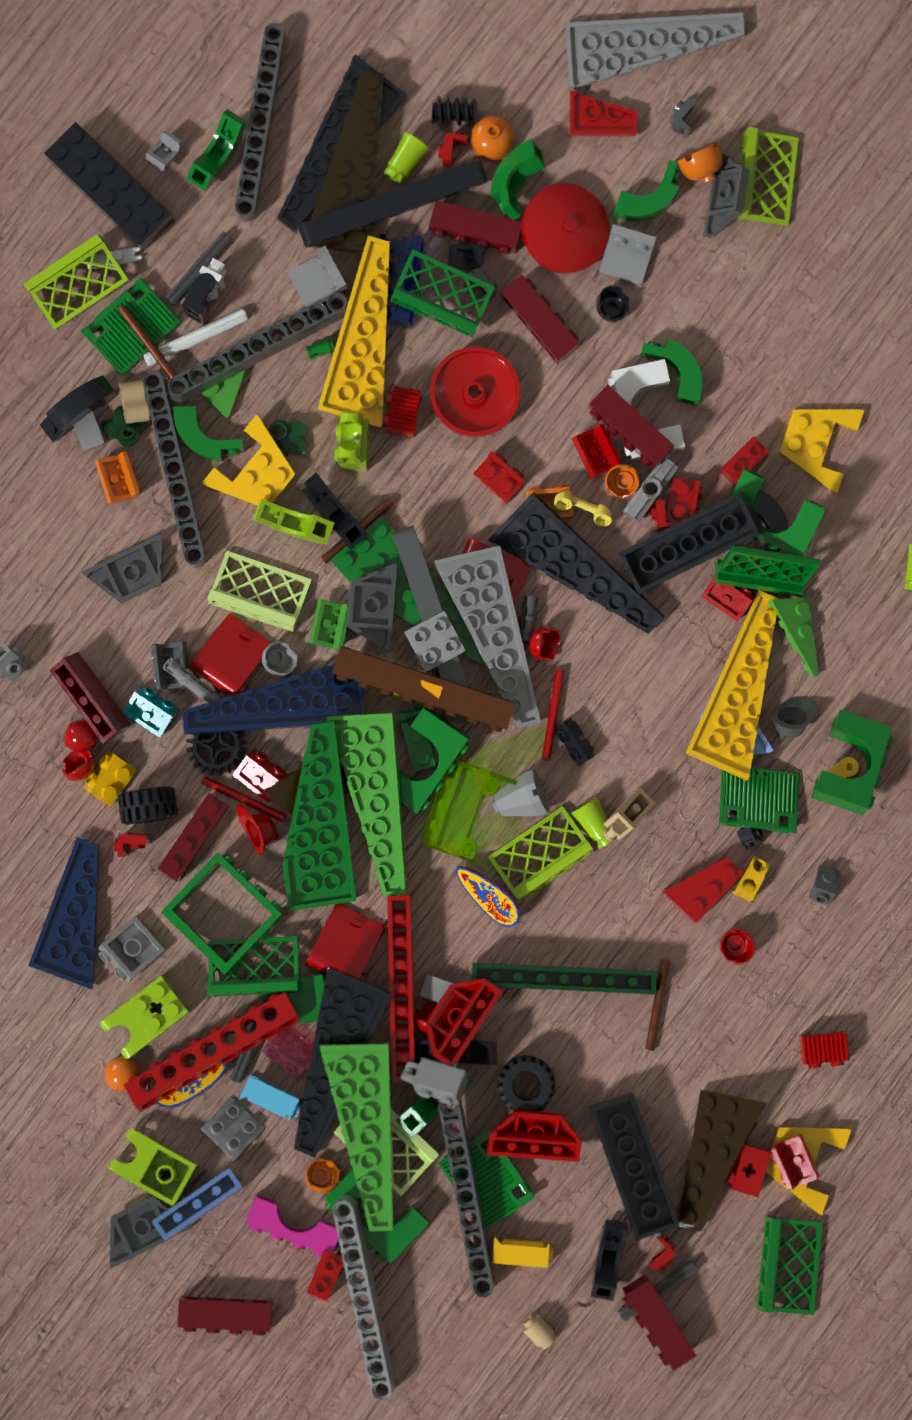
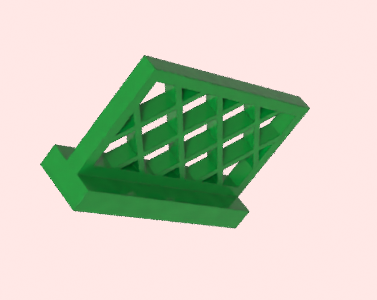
(434, 311)
(757, 576)
(257, 986)
(770, 1262)

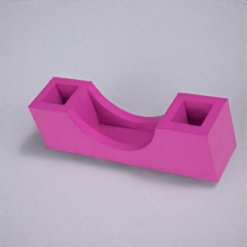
(266, 1216)

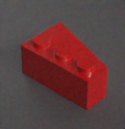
(703, 889)

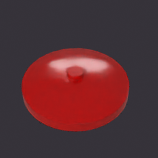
(565, 228)
(475, 392)

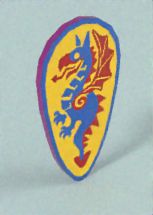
(490, 896)
(192, 1090)

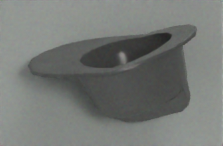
(794, 716)

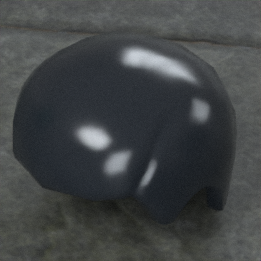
(612, 304)

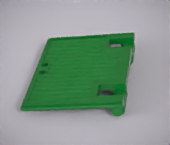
(118, 340)
(760, 800)
(495, 1181)

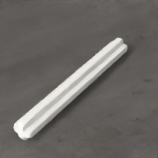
(199, 335)

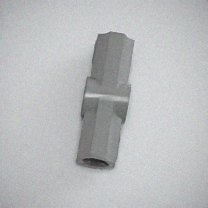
(642, 501)

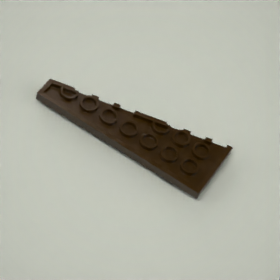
(354, 161)

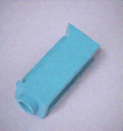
(271, 1097)

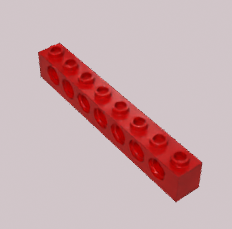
(400, 984)
(137, 1083)

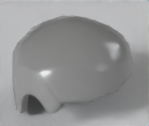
(279, 658)

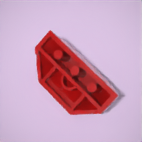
(459, 1018)
(536, 1137)

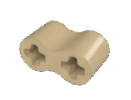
(134, 401)

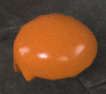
(622, 480)
(119, 1071)
(322, 1175)

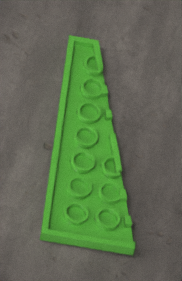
(372, 773)
(362, 1098)

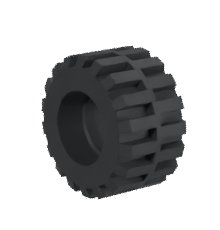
(147, 805)
(518, 1065)

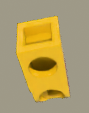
(845, 768)
(751, 879)

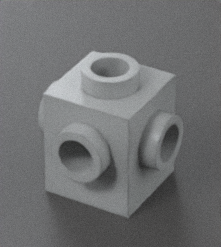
(11, 662)

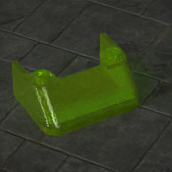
(457, 809)

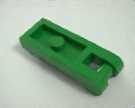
(417, 744)

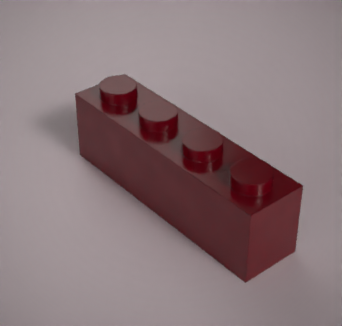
(475, 227)
(539, 319)
(630, 427)
(90, 697)
(193, 837)
(225, 1314)
(659, 1322)

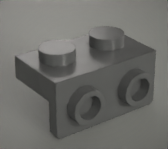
(159, 656)

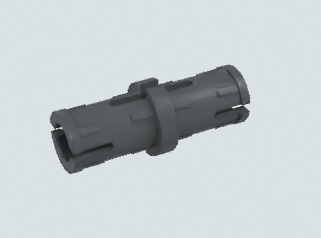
(528, 617)

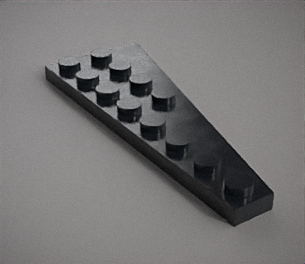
(310, 179)
(552, 546)
(346, 1016)

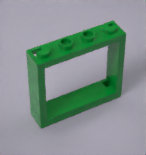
(253, 942)

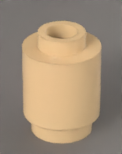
(539, 1331)

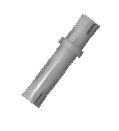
(186, 678)

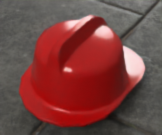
(258, 828)

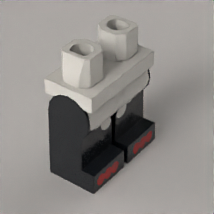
(205, 291)

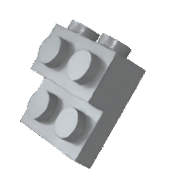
(130, 949)

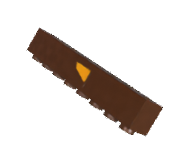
(423, 687)

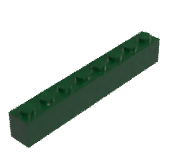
(566, 978)

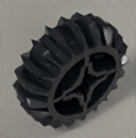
(215, 756)

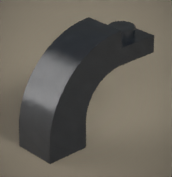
(75, 405)
(330, 508)
(771, 515)
(477, 1052)
(608, 1259)

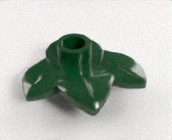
(118, 428)
(292, 439)

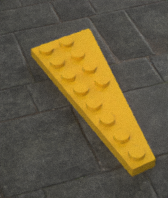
(358, 360)
(732, 713)

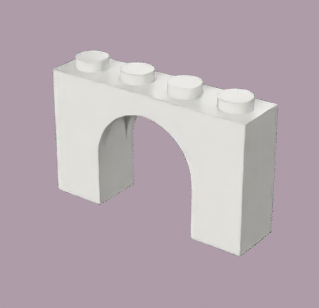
(642, 377)

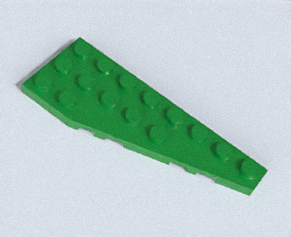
(380, 551)
(318, 846)

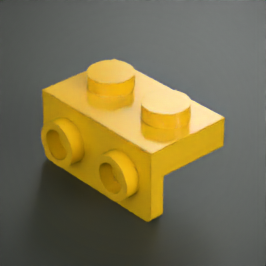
(109, 778)

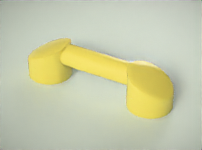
(602, 514)

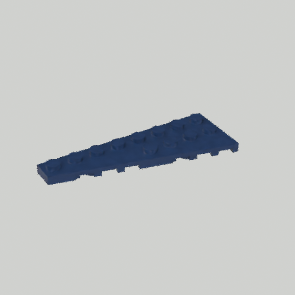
(279, 705)

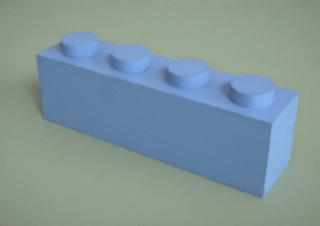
(197, 1205)

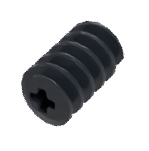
(454, 110)

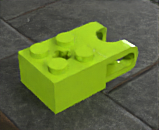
(353, 442)
(140, 1018)
(149, 1165)

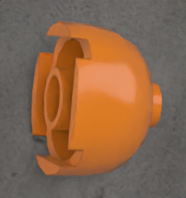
(492, 138)
(702, 163)

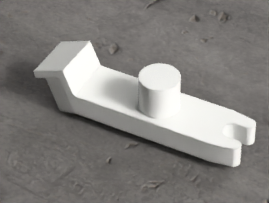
(122, 256)

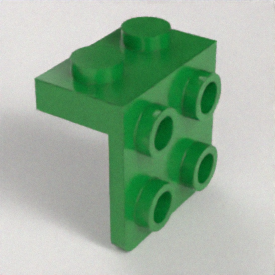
(308, 1002)

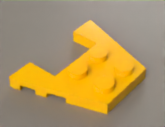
(809, 437)
(263, 475)
(813, 1138)

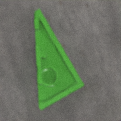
(224, 394)
(797, 624)

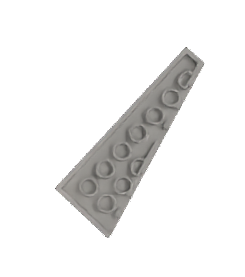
(621, 46)
(484, 600)

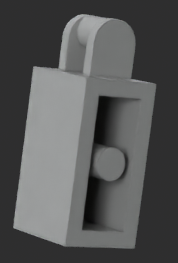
(436, 1080)

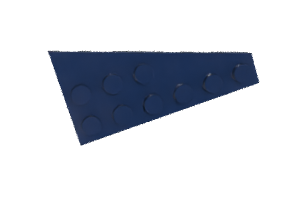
(69, 930)

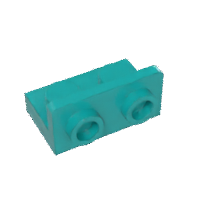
(150, 710)

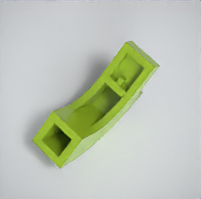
(293, 523)

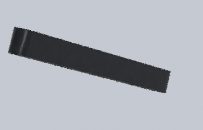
(392, 203)

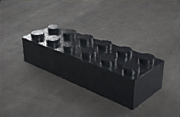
(109, 186)
(691, 542)
(634, 1166)

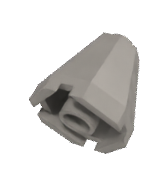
(524, 798)

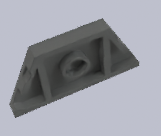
(726, 196)
(130, 571)
(372, 605)
(134, 1232)

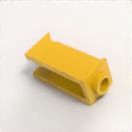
(522, 1252)

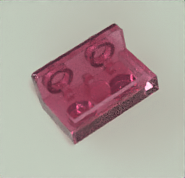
(289, 1051)

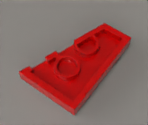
(599, 118)

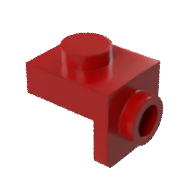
(446, 150)
(659, 515)
(662, 1259)

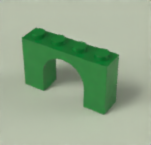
(803, 531)
(872, 740)
(449, 743)
(387, 1243)

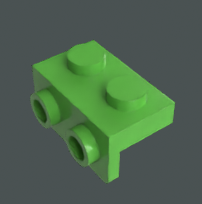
(329, 625)

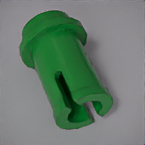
(320, 348)

